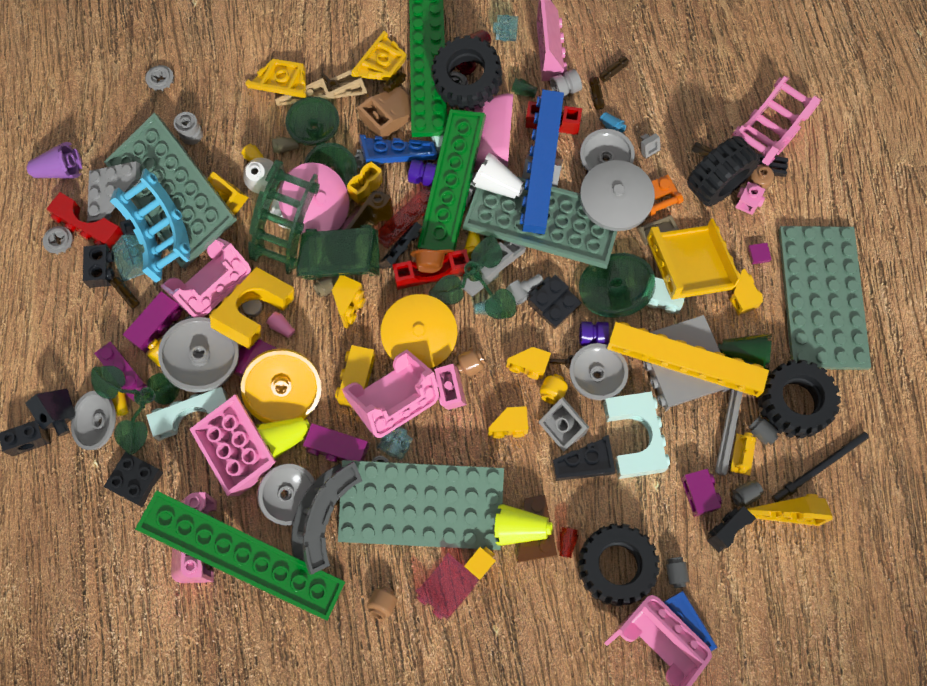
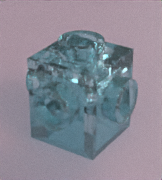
(506, 27)
(396, 443)

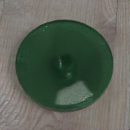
(620, 288)

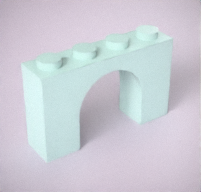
(642, 409)

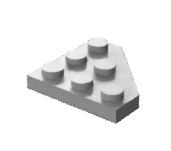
(103, 183)

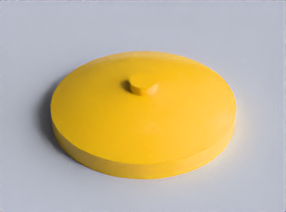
(421, 327)
(280, 386)

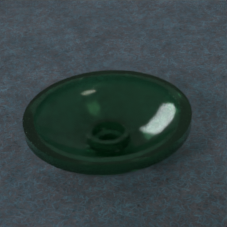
(310, 113)
(337, 156)

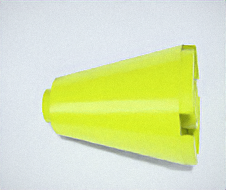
(283, 434)
(520, 526)

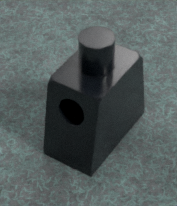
(52, 410)

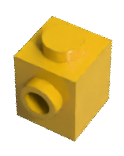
(480, 562)

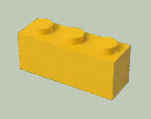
(358, 369)

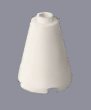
(256, 173)
(497, 178)

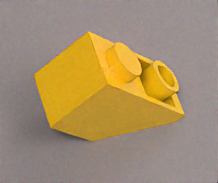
(745, 295)
(531, 362)
(511, 422)

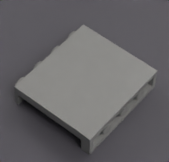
(676, 387)

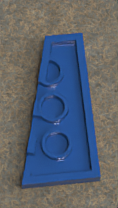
(396, 150)

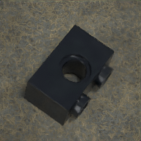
(23, 438)

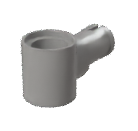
(522, 289)

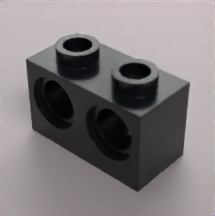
(93, 267)

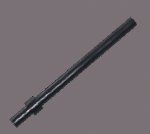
(791, 487)

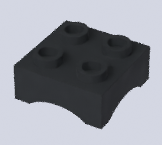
(133, 479)
(724, 533)

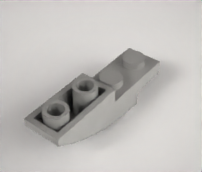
(510, 253)

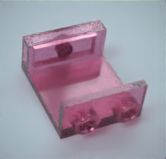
(447, 587)

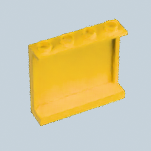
(693, 260)

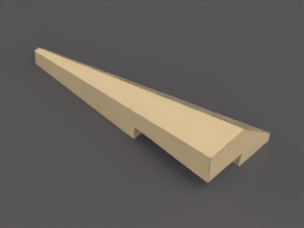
(347, 87)

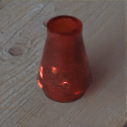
(568, 540)

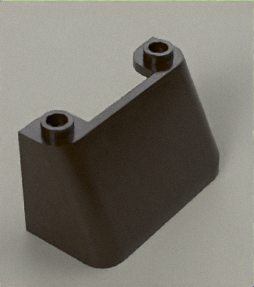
(371, 209)

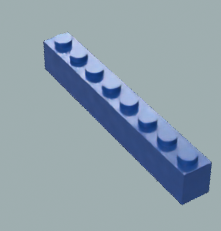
(543, 162)

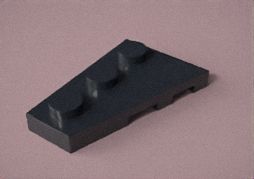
(400, 246)
(589, 461)

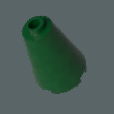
(751, 349)

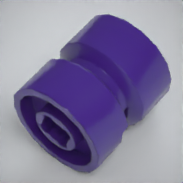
(421, 173)
(593, 333)

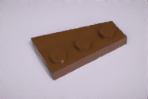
(540, 548)

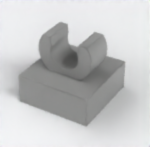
(650, 144)

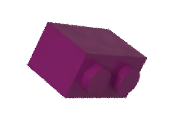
(701, 492)

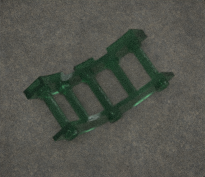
(262, 214)

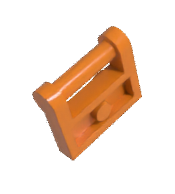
(663, 187)

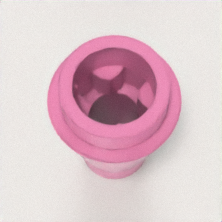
(279, 324)

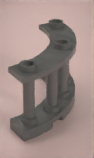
(314, 512)

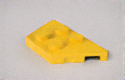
(380, 60)
(281, 78)

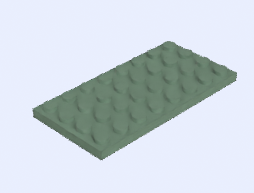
(201, 206)
(567, 231)
(824, 297)
(422, 505)

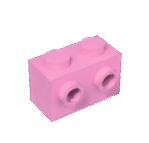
(450, 387)

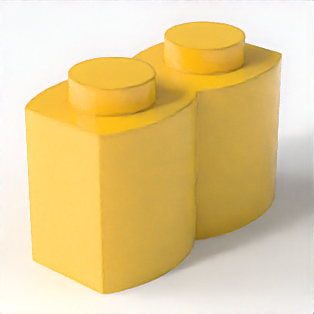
(366, 182)

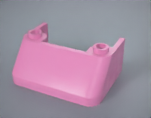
(668, 638)

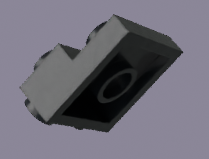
(553, 301)

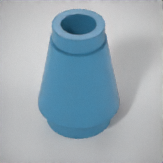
(612, 122)

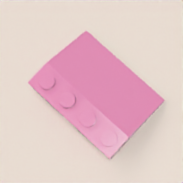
(550, 40)
(233, 447)

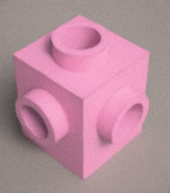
(750, 198)

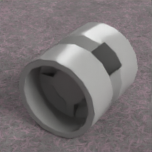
(568, 83)
(188, 128)

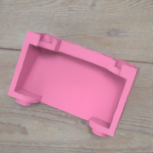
(496, 129)
(212, 282)
(395, 396)
(184, 567)

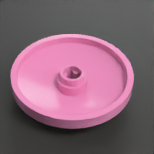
(327, 208)

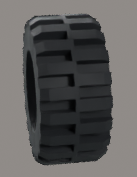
(462, 51)
(723, 170)
(817, 384)
(640, 548)

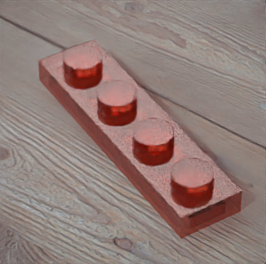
(404, 218)

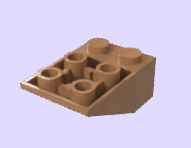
(386, 112)

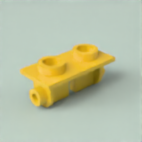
(743, 453)

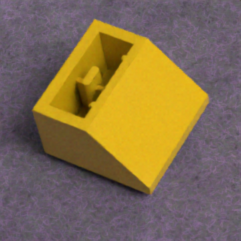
(348, 298)

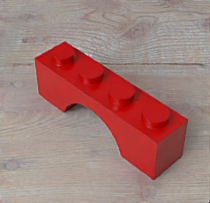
(67, 211)
(408, 276)

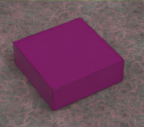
(759, 253)

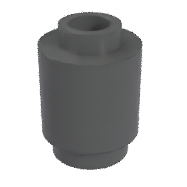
(764, 431)
(747, 493)
(677, 572)

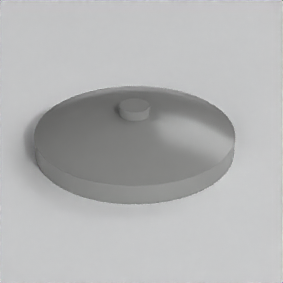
(617, 195)
(197, 355)

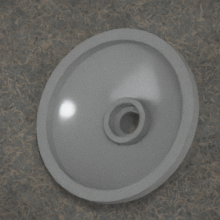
(605, 144)
(598, 359)
(93, 421)
(283, 477)

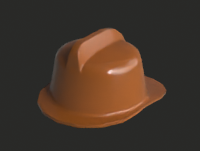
(429, 260)

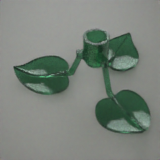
(487, 254)
(107, 383)

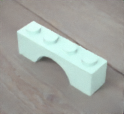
(166, 421)

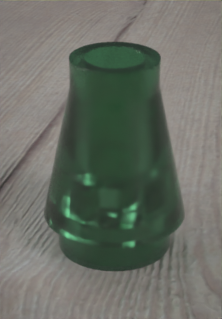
(523, 88)

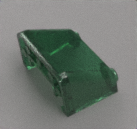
(338, 253)

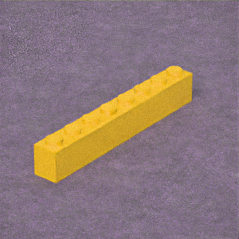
(688, 359)

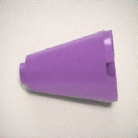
(56, 163)

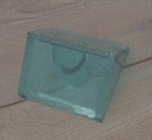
(128, 257)

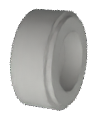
(252, 308)

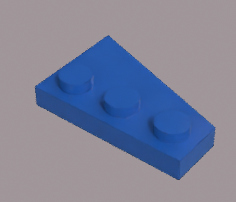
(686, 612)

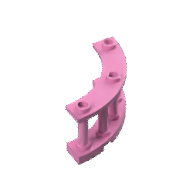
(774, 147)

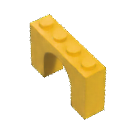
(256, 286)

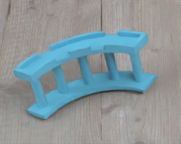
(152, 260)

